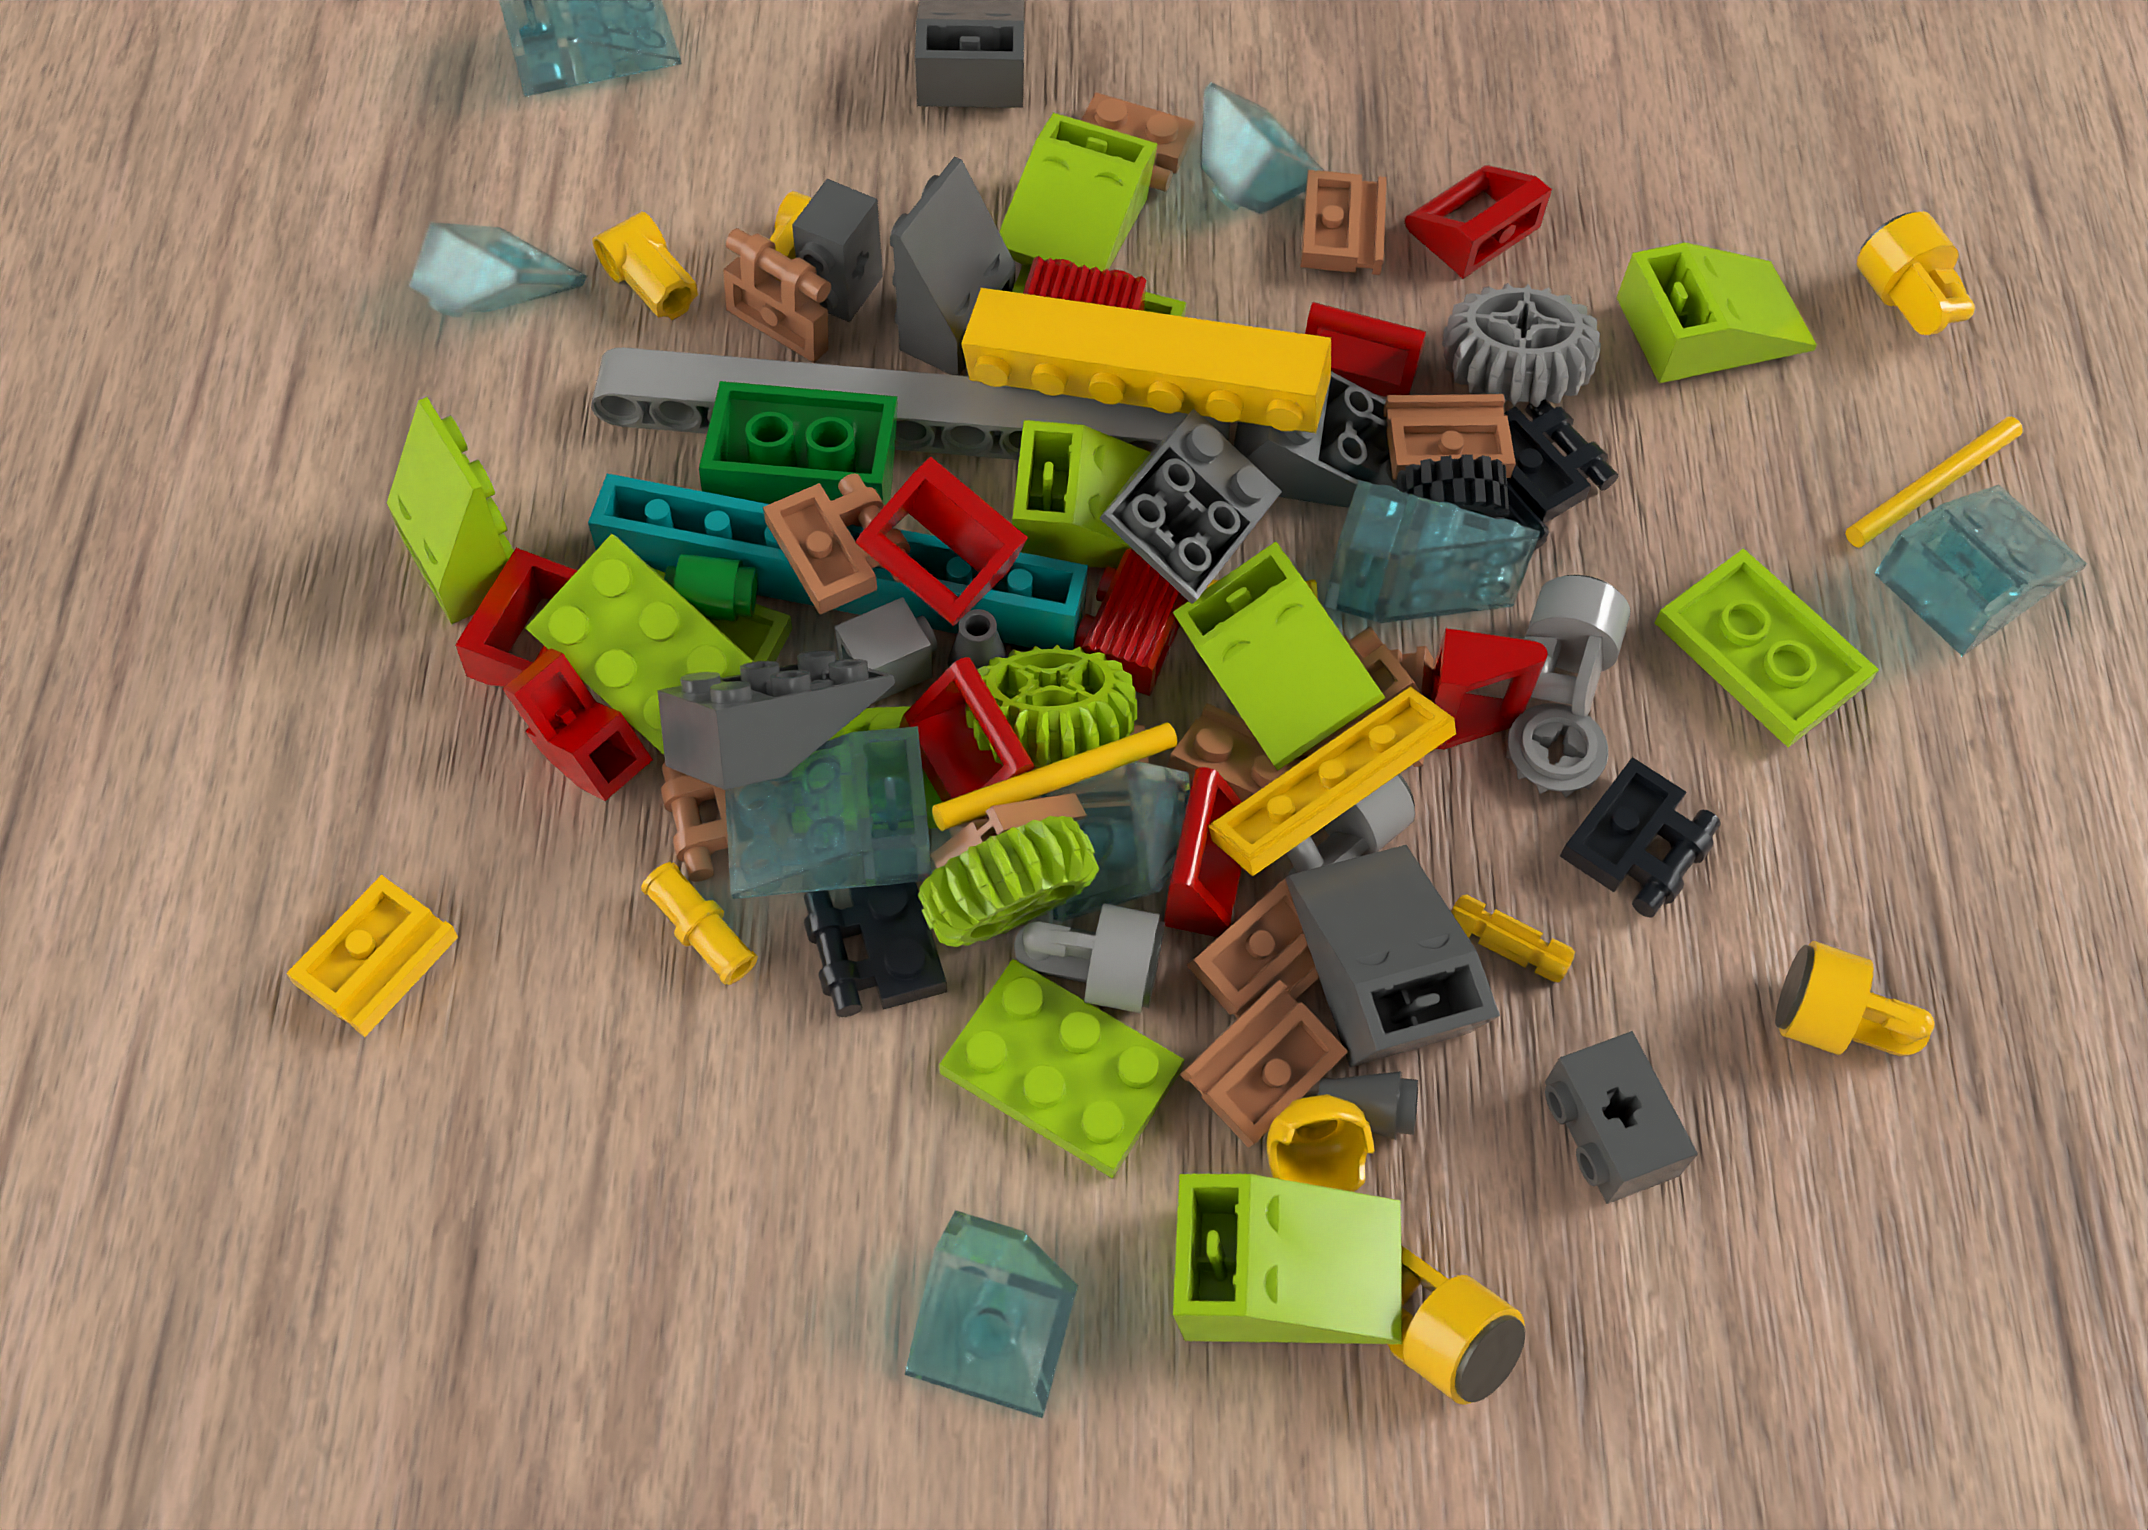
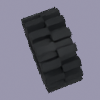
(1465, 482)

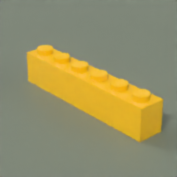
(1148, 359)

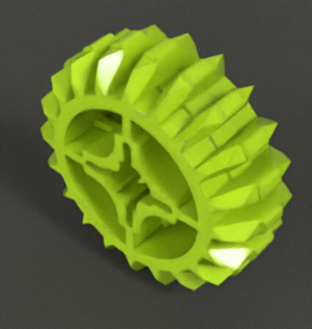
(1059, 701)
(1008, 881)

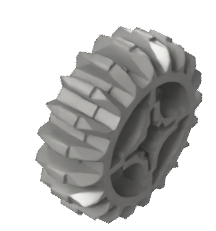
(1521, 344)

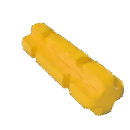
(1513, 938)

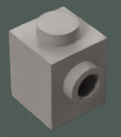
(890, 643)

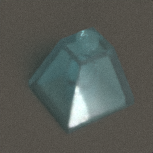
(1250, 153)
(485, 270)
(1134, 829)
(992, 1316)

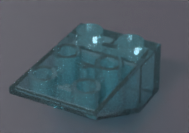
(586, 40)
(1424, 558)
(1976, 566)
(833, 821)

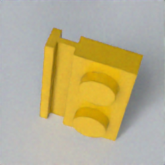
(372, 955)

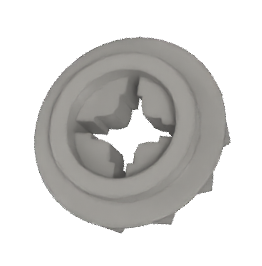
(1583, 741)

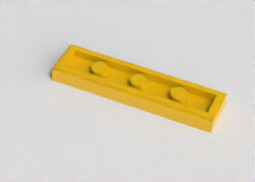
(1331, 780)

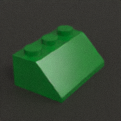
(787, 439)

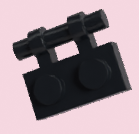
(1542, 473)
(1623, 826)
(896, 940)

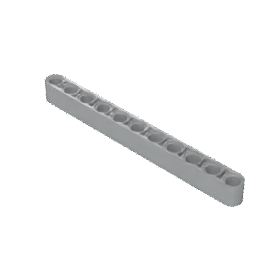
(932, 414)

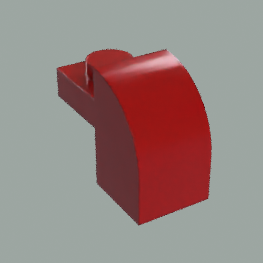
(573, 730)

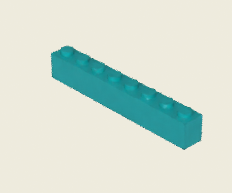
(1032, 604)

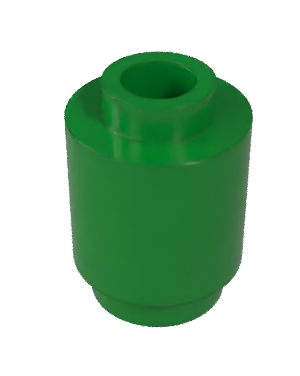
(715, 586)

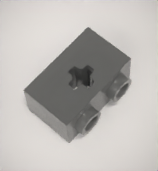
(842, 240)
(1622, 1085)

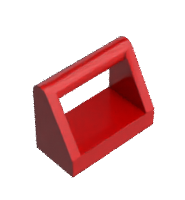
(1470, 245)
(1368, 349)
(960, 522)
(503, 615)
(1478, 660)
(947, 743)
(1203, 875)

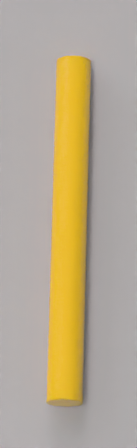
(1933, 482)
(1055, 776)

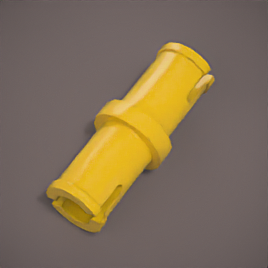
(699, 923)

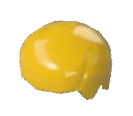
(1320, 1143)

